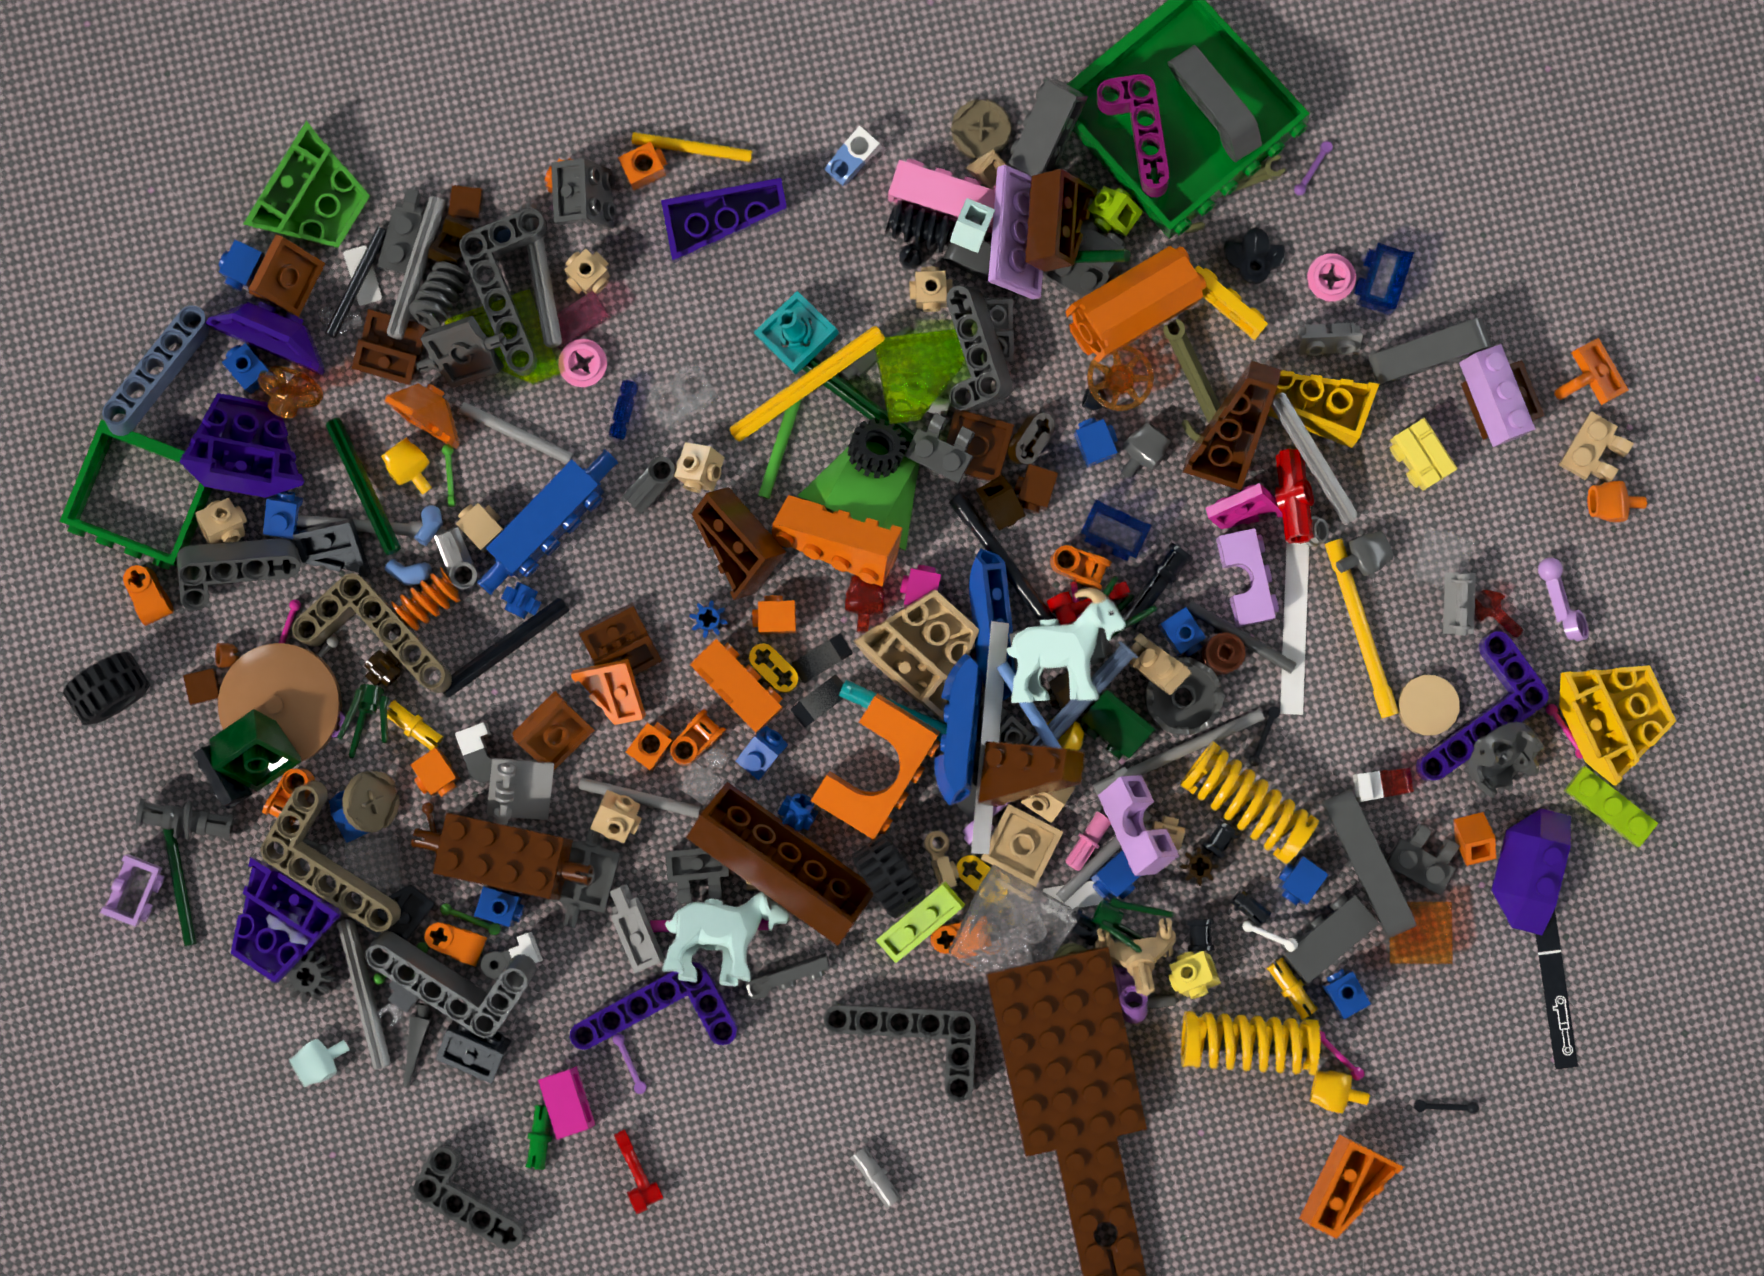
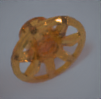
(1120, 380)
(287, 395)

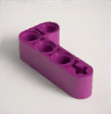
(1143, 135)

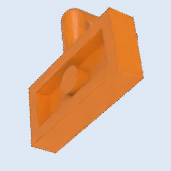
(1597, 372)

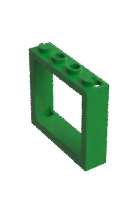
(85, 483)

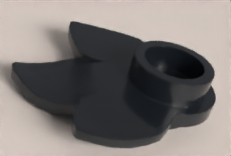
(1254, 251)

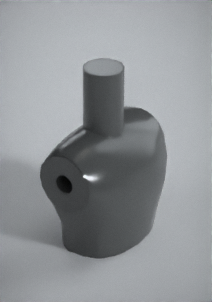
(1146, 447)
(1369, 553)

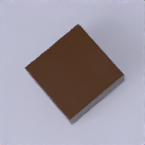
(465, 202)
(202, 686)

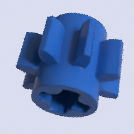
(521, 600)
(713, 627)
(798, 811)

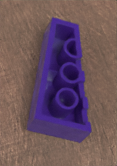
(715, 215)

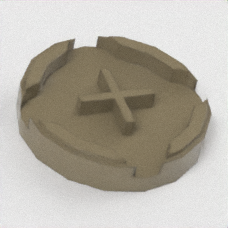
(980, 128)
(370, 801)

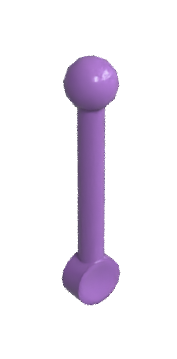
(1325, 148)
(640, 1086)

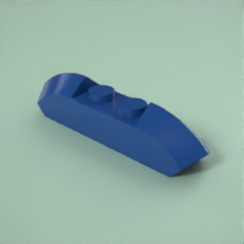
(989, 603)
(956, 765)

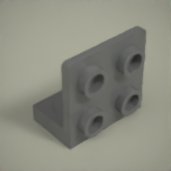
(583, 193)

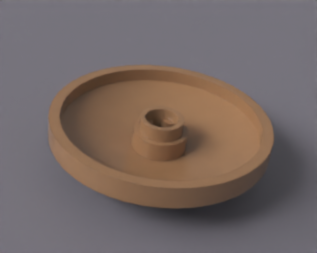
(289, 688)

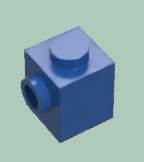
(240, 265)
(245, 366)
(1096, 441)
(1182, 633)
(1114, 878)
(1301, 880)
(499, 906)
(1345, 993)

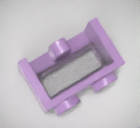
(133, 890)

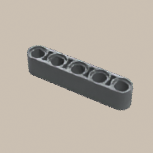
(1369, 863)

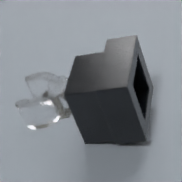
(399, 1000)

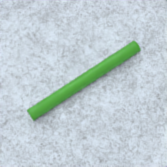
(778, 451)

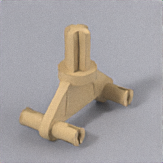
(1141, 964)

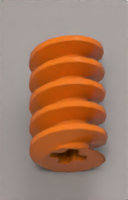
(427, 600)

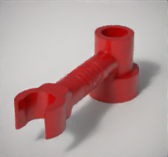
(1067, 610)
(644, 1193)

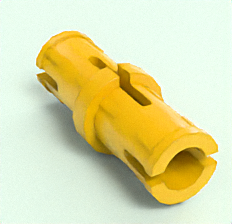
(413, 725)
(1292, 988)

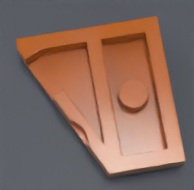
(613, 689)

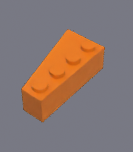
(838, 539)

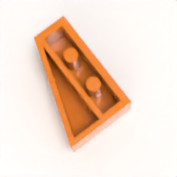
(737, 685)
(1346, 1185)

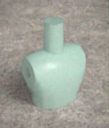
(315, 1062)

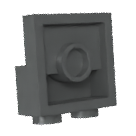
(1087, 277)

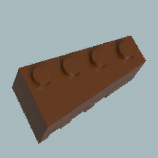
(1232, 435)

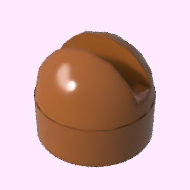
(224, 654)

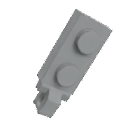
(634, 930)

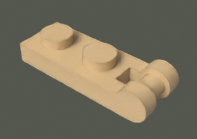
(1157, 665)

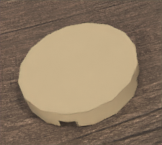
(1428, 705)

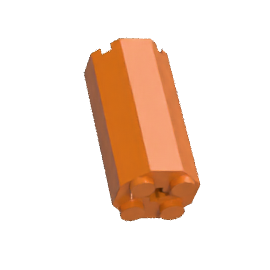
(1135, 303)

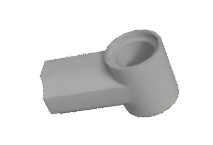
(455, 554)

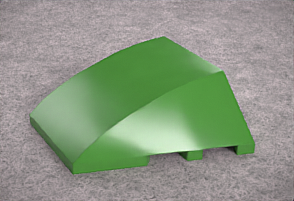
(309, 194)
(866, 497)

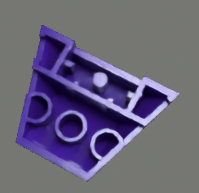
(242, 449)
(278, 921)

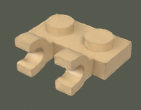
(1589, 445)

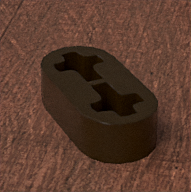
(1029, 436)

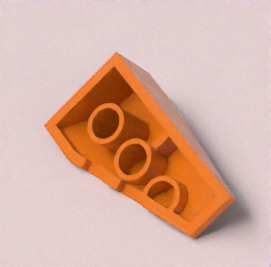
(426, 410)

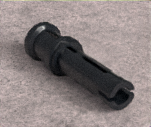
(1164, 574)

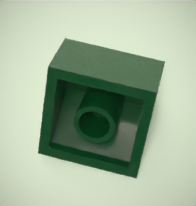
(1116, 726)
(253, 751)

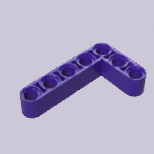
(1491, 717)
(656, 1003)

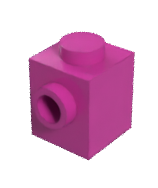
(919, 583)

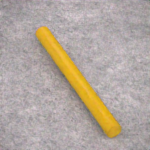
(693, 147)

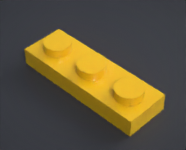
(1230, 304)

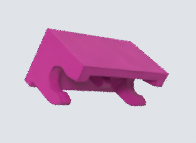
(566, 1102)

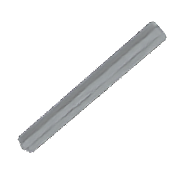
(416, 267)
(542, 284)
(1313, 458)
(364, 993)

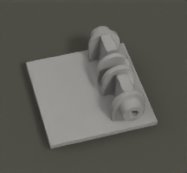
(519, 789)

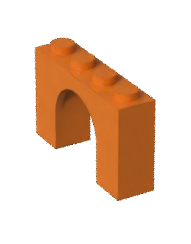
(870, 809)

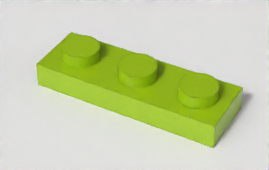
(1611, 806)
(920, 922)

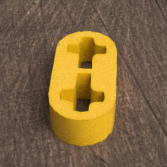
(779, 662)
(970, 880)

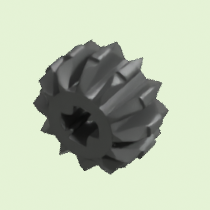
(317, 969)

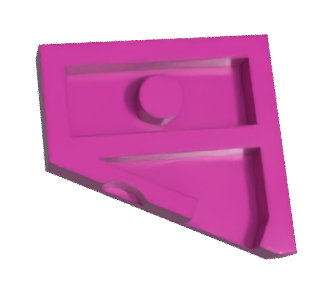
(1243, 507)

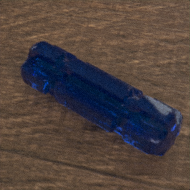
(623, 409)

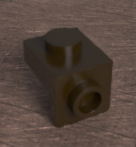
(446, 246)

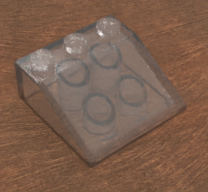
(1010, 924)

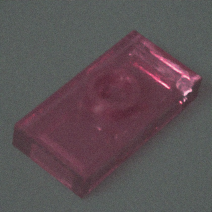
(581, 318)

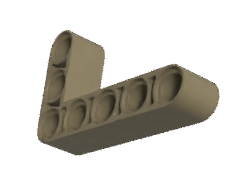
(380, 625)
(320, 865)

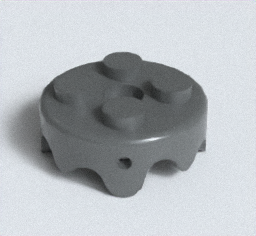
(1202, 710)
(1503, 755)

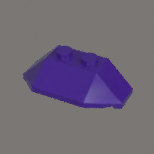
(271, 333)
(1532, 869)

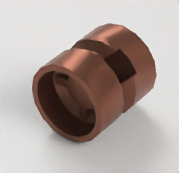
(1223, 653)

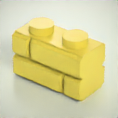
(1422, 455)

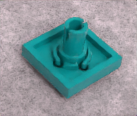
(789, 325)

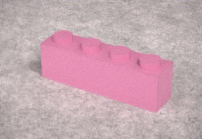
(937, 190)

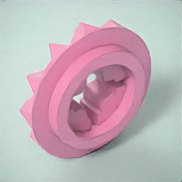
(1342, 268)
(586, 349)

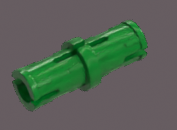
(539, 1138)

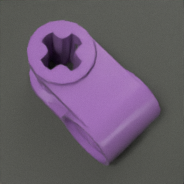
(1128, 993)

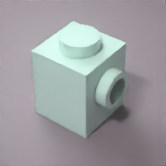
(972, 225)

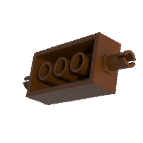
(502, 856)

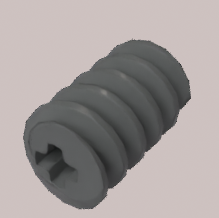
(437, 293)

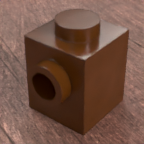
(1035, 488)

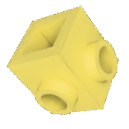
(1193, 974)

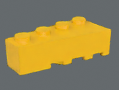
(1328, 405)

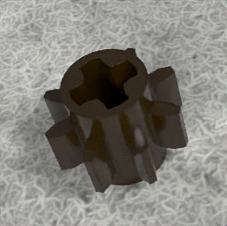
(383, 668)
(1193, 873)

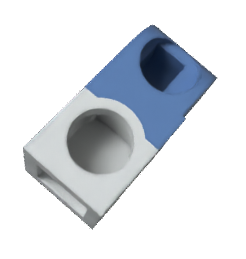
(853, 156)

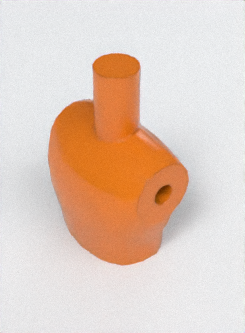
(1612, 502)

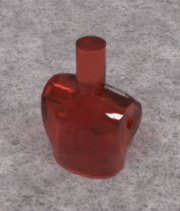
(864, 600)

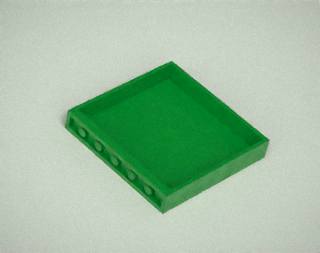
(1194, 152)

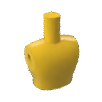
(406, 463)
(1334, 1090)

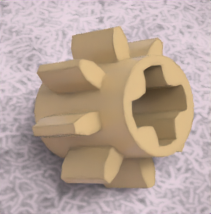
(1175, 831)

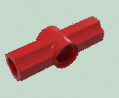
(1294, 496)

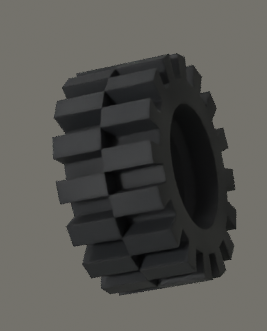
(881, 434)

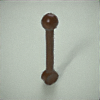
(427, 809)

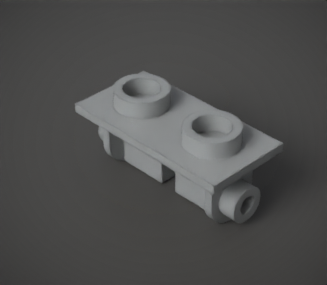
(1316, 341)
(1459, 603)

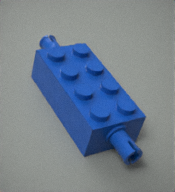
(546, 520)

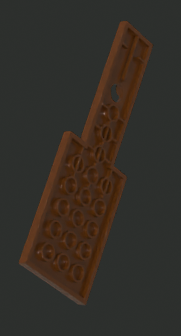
(1075, 1091)

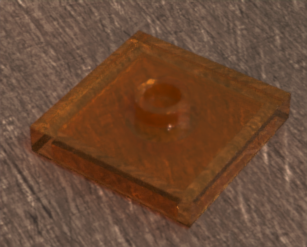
(1427, 942)

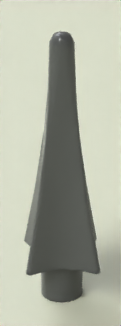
(864, 363)
(418, 1028)

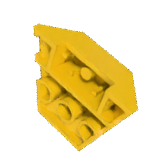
(1614, 716)

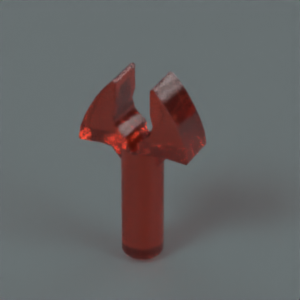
(1497, 613)

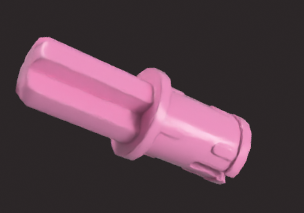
(1088, 841)

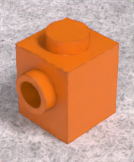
(775, 615)
(435, 773)
(1475, 832)

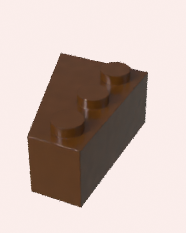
(1055, 219)
(739, 541)
(1022, 771)

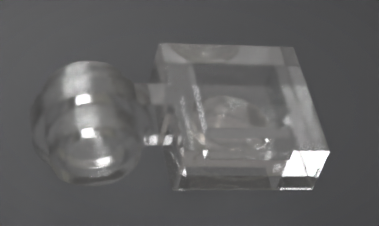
(700, 781)

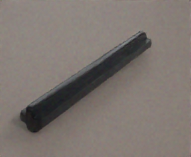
(506, 645)

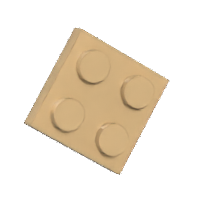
(1022, 845)

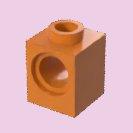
(641, 178)
(637, 750)

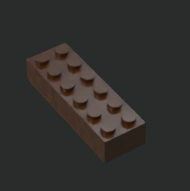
(781, 863)

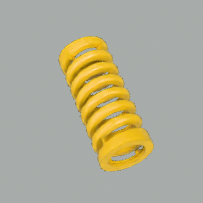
(1217, 758)
(1302, 1036)

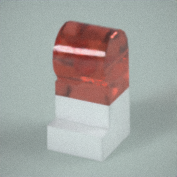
(1382, 784)

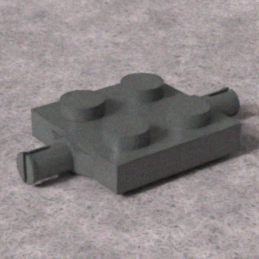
(461, 352)
(596, 895)

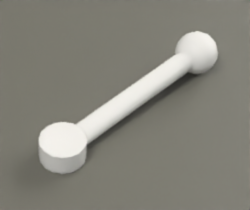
(1290, 944)

